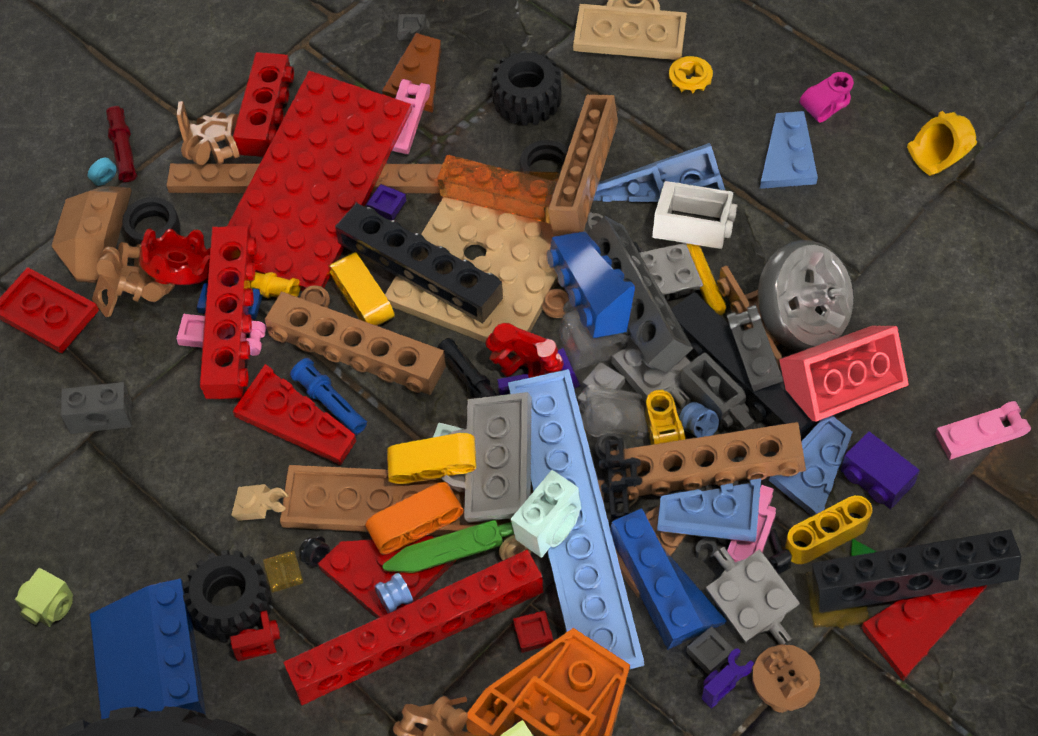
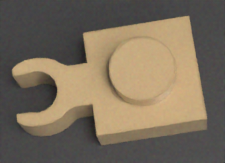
(255, 500)

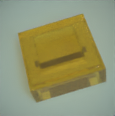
(283, 571)

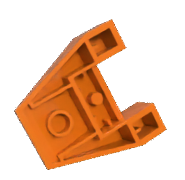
(559, 691)

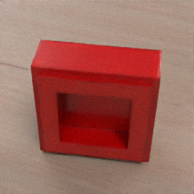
(533, 631)

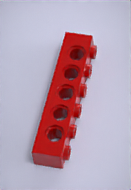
(228, 381)

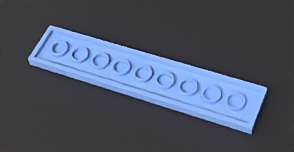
(586, 561)

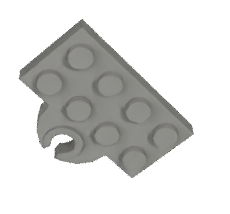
(502, 457)

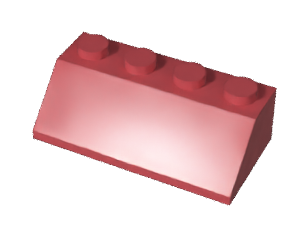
(845, 371)

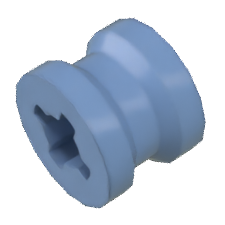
(699, 420)
(393, 593)

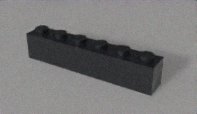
(713, 335)

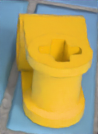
(664, 425)

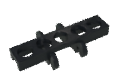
(616, 461)

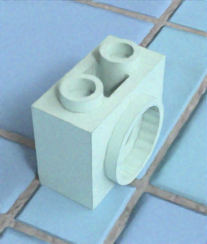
(547, 514)

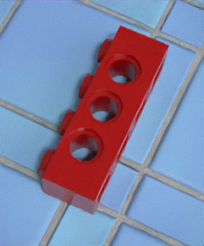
(263, 103)

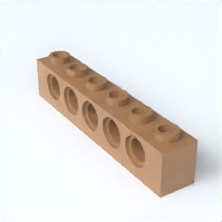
(583, 165)
(345, 331)
(720, 450)

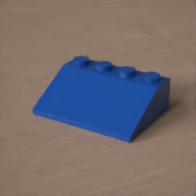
(147, 651)

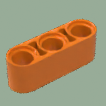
(414, 517)

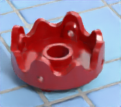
(175, 257)

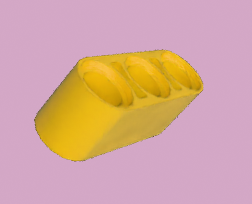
(361, 290)
(431, 458)
(834, 517)

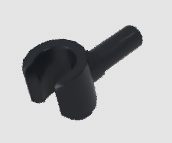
(782, 558)

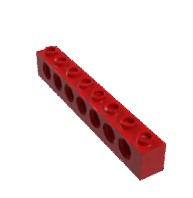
(414, 627)

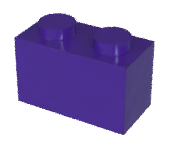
(879, 470)

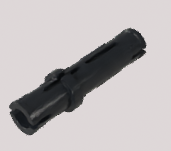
(477, 384)

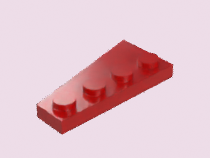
(284, 412)
(915, 624)

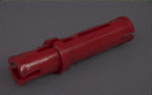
(119, 135)

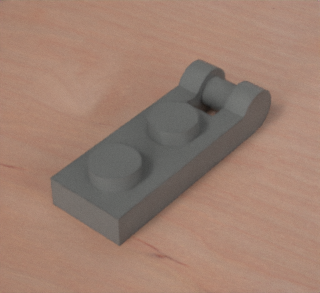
(755, 349)

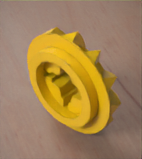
(684, 67)

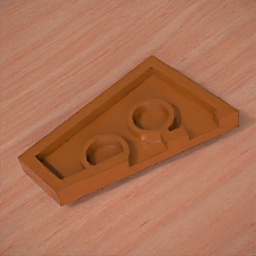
(418, 65)

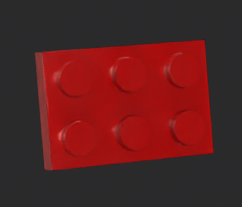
(45, 310)

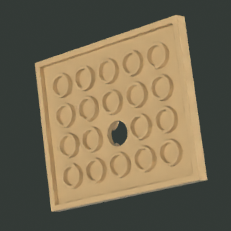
(514, 254)

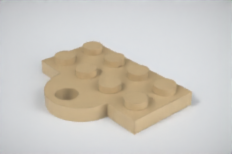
(630, 30)

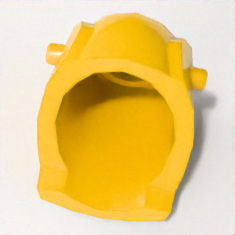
(942, 142)

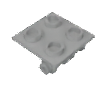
(673, 270)

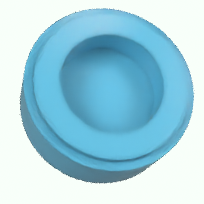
(102, 171)

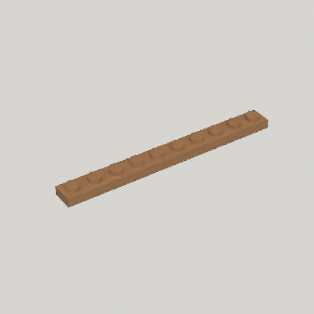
(236, 178)

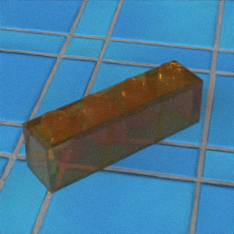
(499, 189)

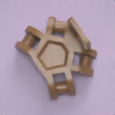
(204, 136)
(119, 277)
(438, 717)

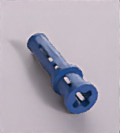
(320, 388)

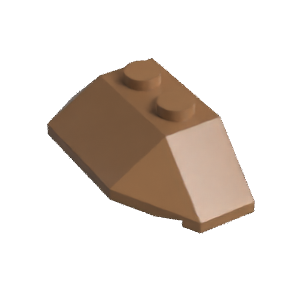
(87, 227)

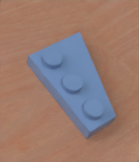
(789, 153)
(822, 455)
(716, 513)

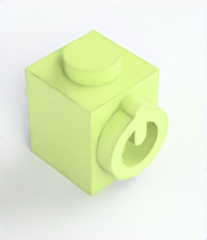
(44, 598)

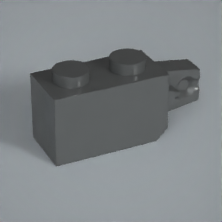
(712, 387)

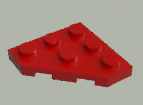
(358, 567)

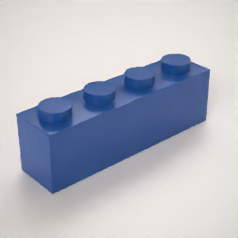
(592, 284)
(668, 593)

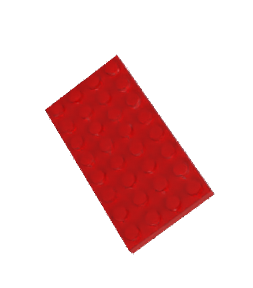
(315, 173)

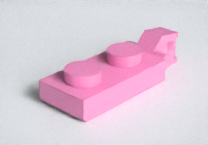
(741, 550)

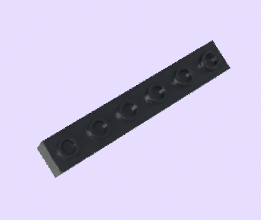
(398, 252)
(916, 571)

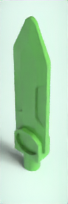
(449, 547)

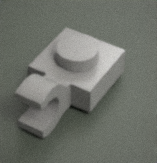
(603, 377)

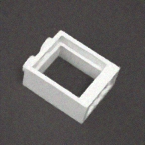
(694, 201)

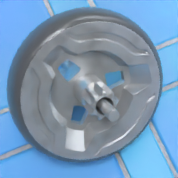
(784, 288)

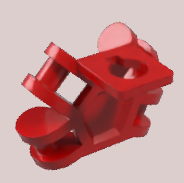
(532, 351)

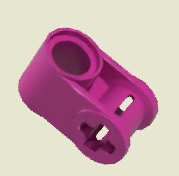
(828, 96)

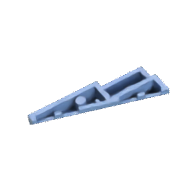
(645, 183)

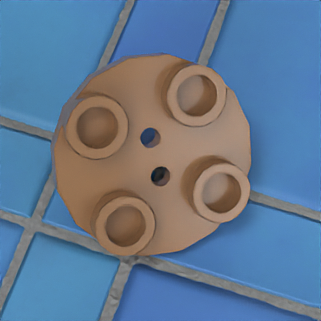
(794, 690)

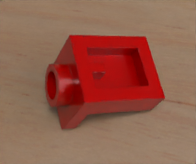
(254, 642)

